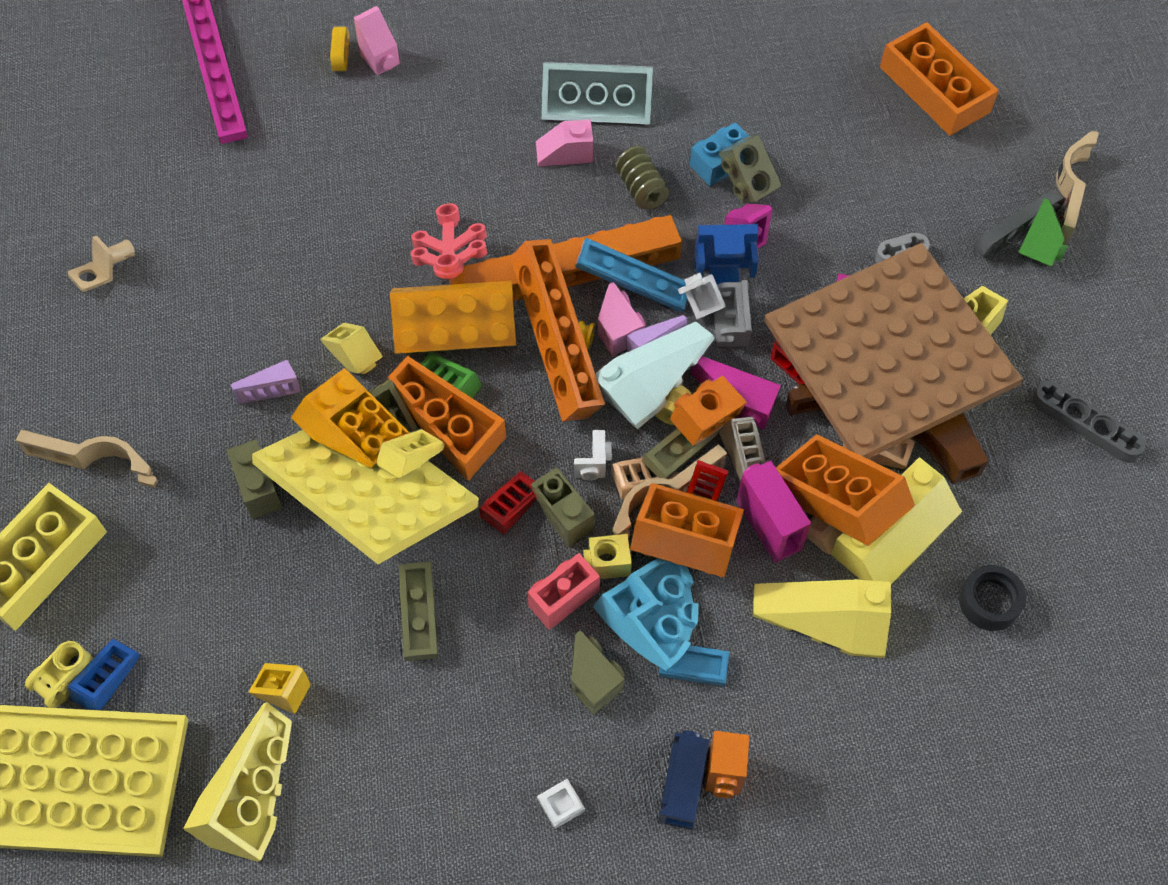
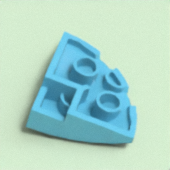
(653, 611)

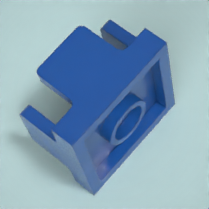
(725, 250)

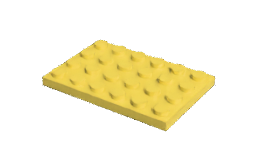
(362, 502)
(88, 779)

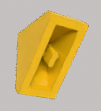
(281, 686)

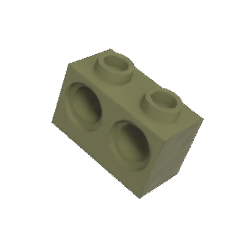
(755, 165)

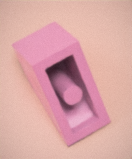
(376, 41)
(566, 144)

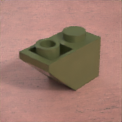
(563, 507)
(593, 676)

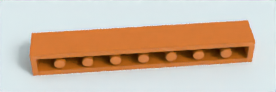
(647, 241)

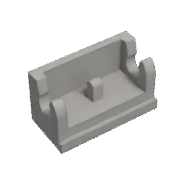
(733, 321)

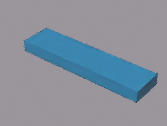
(631, 274)

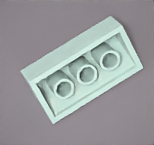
(596, 93)

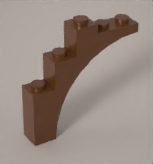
(949, 442)

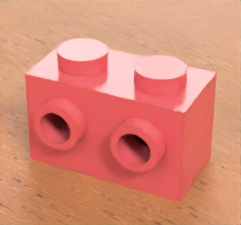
(563, 591)

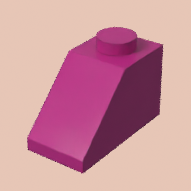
(752, 214)

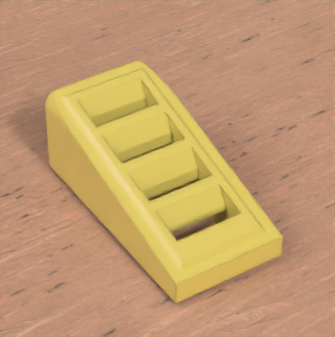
(408, 452)

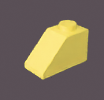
(352, 347)

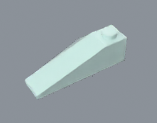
(645, 376)

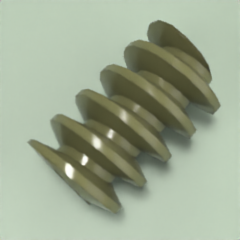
(641, 178)

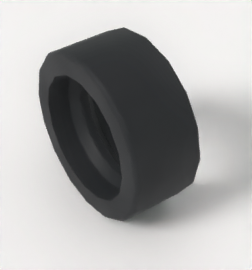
(1005, 579)

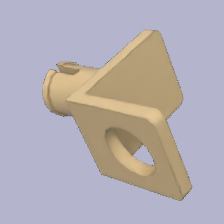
(102, 264)

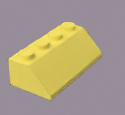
(910, 536)

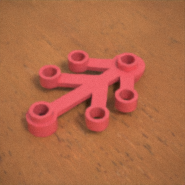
(448, 264)

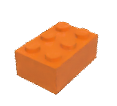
(686, 529)

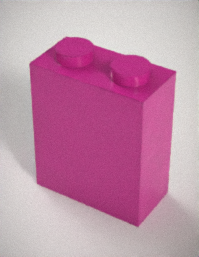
(773, 511)

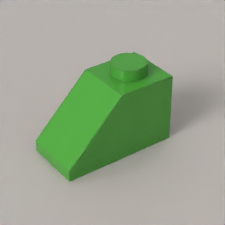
(1045, 236)

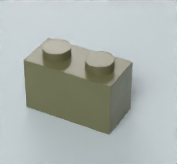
(255, 486)

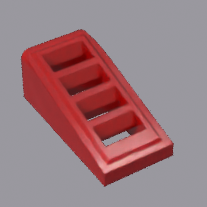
(711, 470)
(497, 520)

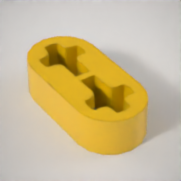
(339, 49)

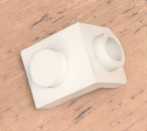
(702, 295)
(594, 467)

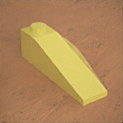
(836, 612)
(241, 797)

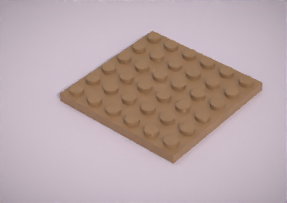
(891, 351)

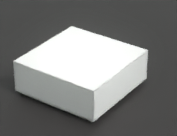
(561, 803)

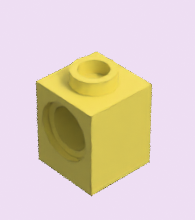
(616, 546)

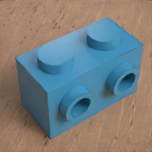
(705, 154)

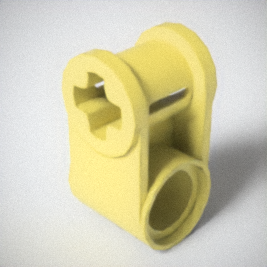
(58, 673)

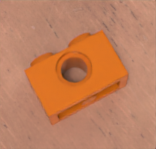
(695, 420)
(727, 764)

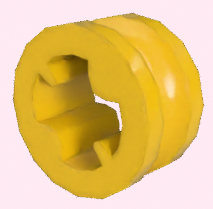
(587, 332)

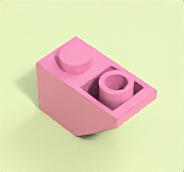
(617, 320)

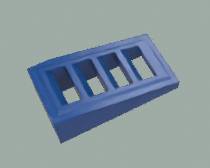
(102, 693)

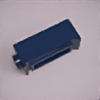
(684, 780)

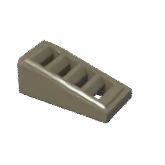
(742, 431)

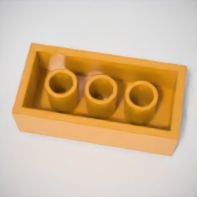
(452, 317)

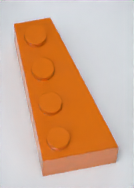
(450, 415)

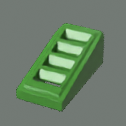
(466, 381)

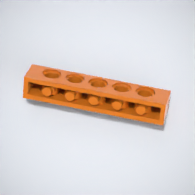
(557, 330)

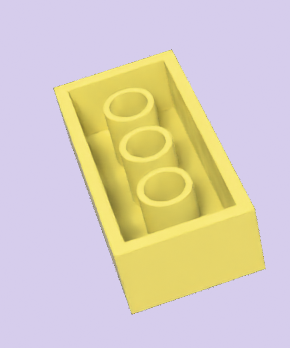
(42, 550)

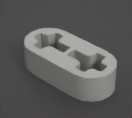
(899, 244)

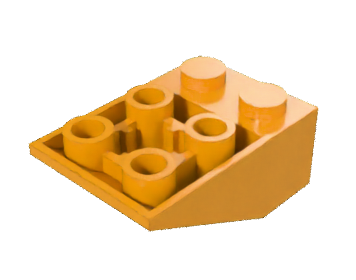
(347, 419)

